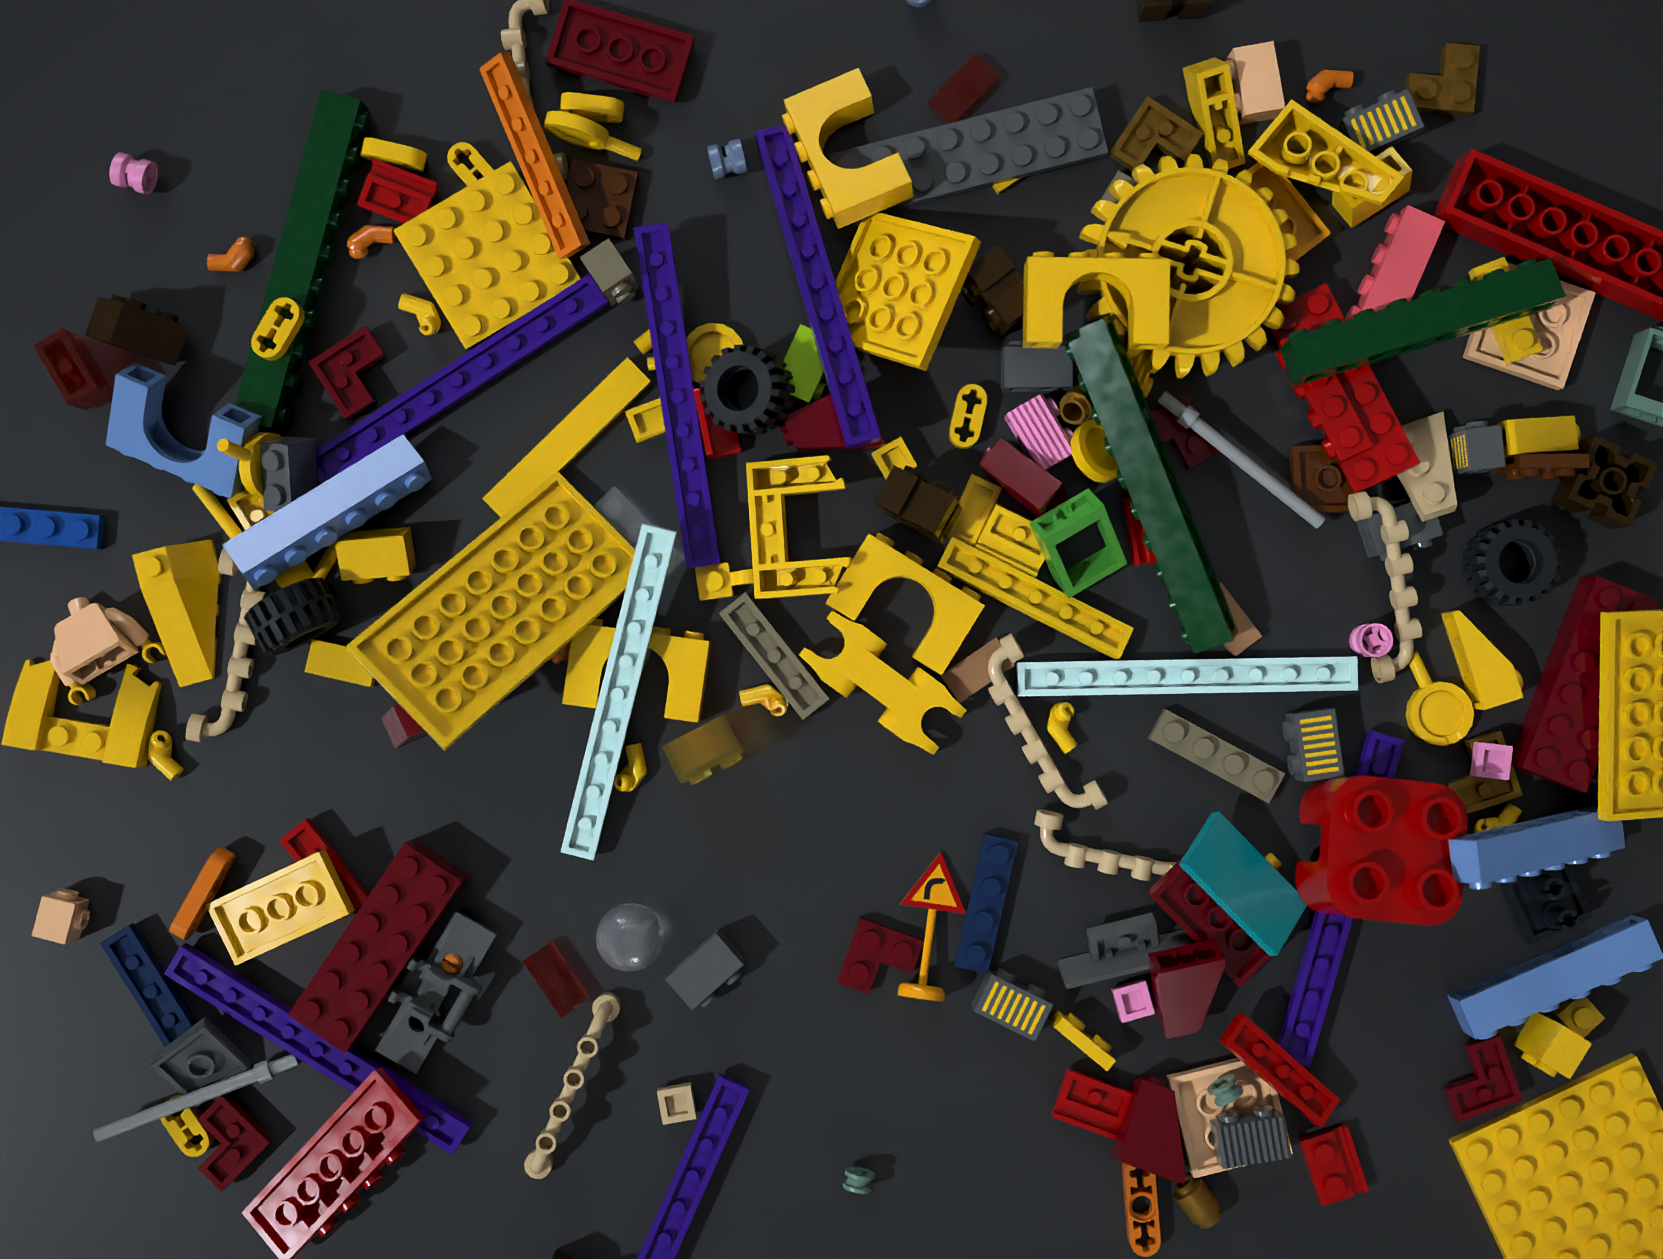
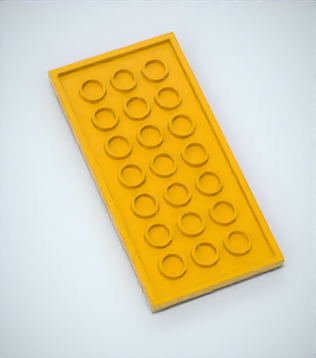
(497, 610)

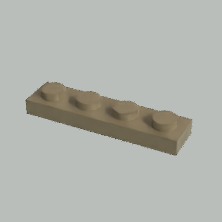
(774, 656)
(1216, 756)

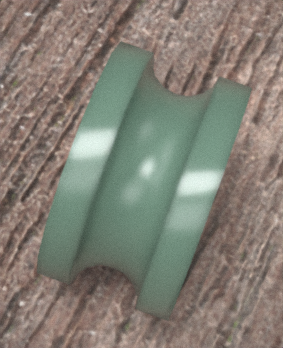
(1225, 1090)
(858, 1180)

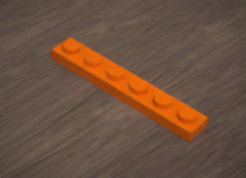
(534, 155)

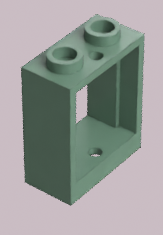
(1625, 399)

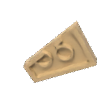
(1432, 482)

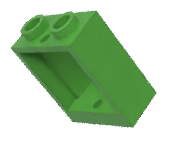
(1053, 528)

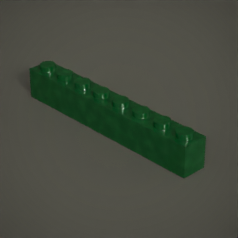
(1421, 322)

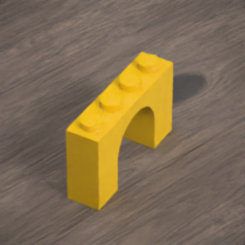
(846, 192)
(1140, 280)
(953, 608)
(684, 657)

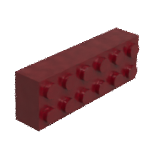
(1562, 720)
(378, 945)

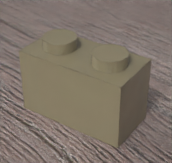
(610, 273)

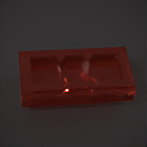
(963, 90)
(556, 979)

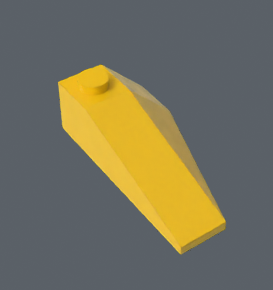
(1318, 154)
(182, 599)

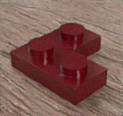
(340, 370)
(1187, 442)
(877, 944)
(1491, 1085)
(239, 1137)

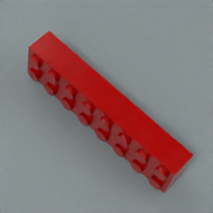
(1544, 221)

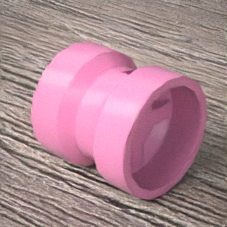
(128, 172)
(1378, 641)

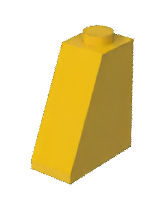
(1540, 435)

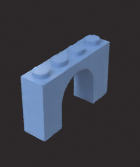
(140, 433)

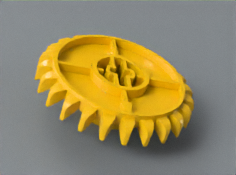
(1229, 252)

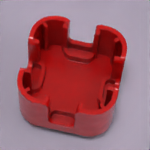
(1382, 849)

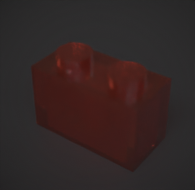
(73, 369)

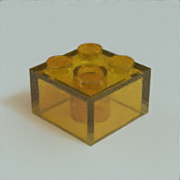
(705, 748)

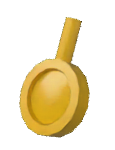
(586, 134)
(703, 345)
(1090, 453)
(249, 459)
(1437, 710)

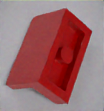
(716, 439)

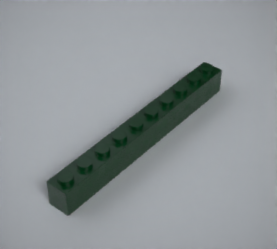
(306, 250)
(1151, 484)

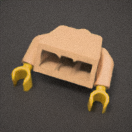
(93, 643)

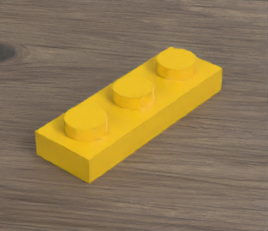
(1515, 338)

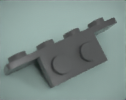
(1118, 950)

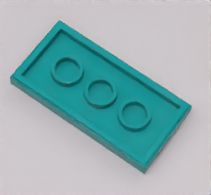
(1243, 883)

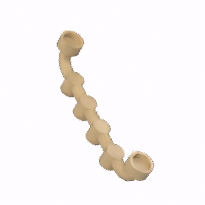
(515, 40)
(1401, 596)
(238, 665)
(1035, 748)
(1108, 860)
(540, 1160)

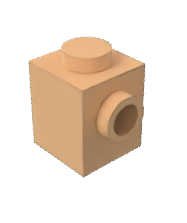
(61, 916)

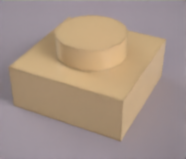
(677, 1103)

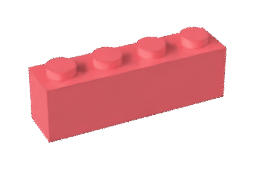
(1399, 260)

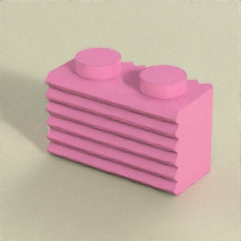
(1040, 431)

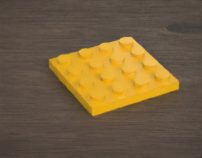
(486, 255)
(902, 286)

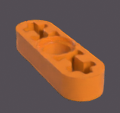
(202, 893)
(1152, 1213)

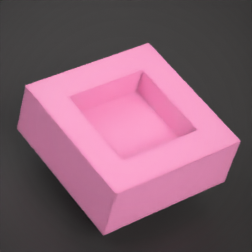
(1491, 760)
(1132, 1000)

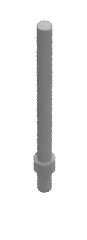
(1190, 418)
(262, 1072)

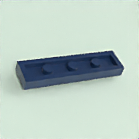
(986, 903)
(148, 983)

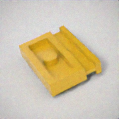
(1011, 540)

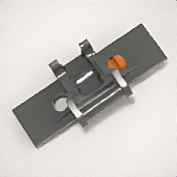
(426, 986)

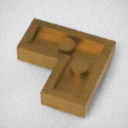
(1455, 86)
(1155, 127)
(1481, 791)

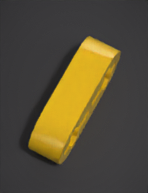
(593, 107)
(394, 154)
(466, 175)
(270, 324)
(975, 418)
(185, 1127)

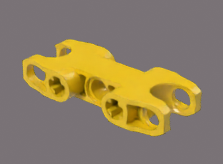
(904, 698)

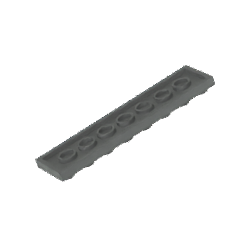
(991, 147)

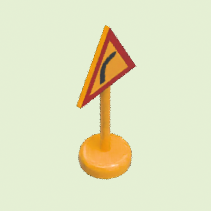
(934, 892)

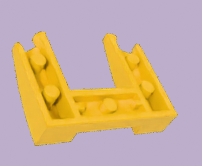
(767, 486)
(123, 743)

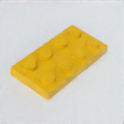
(280, 907)

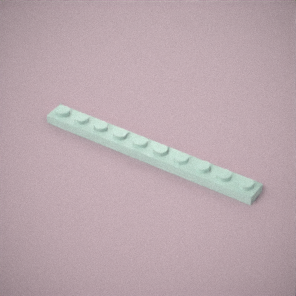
(1187, 676)
(618, 690)

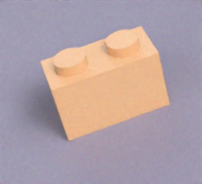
(1256, 82)

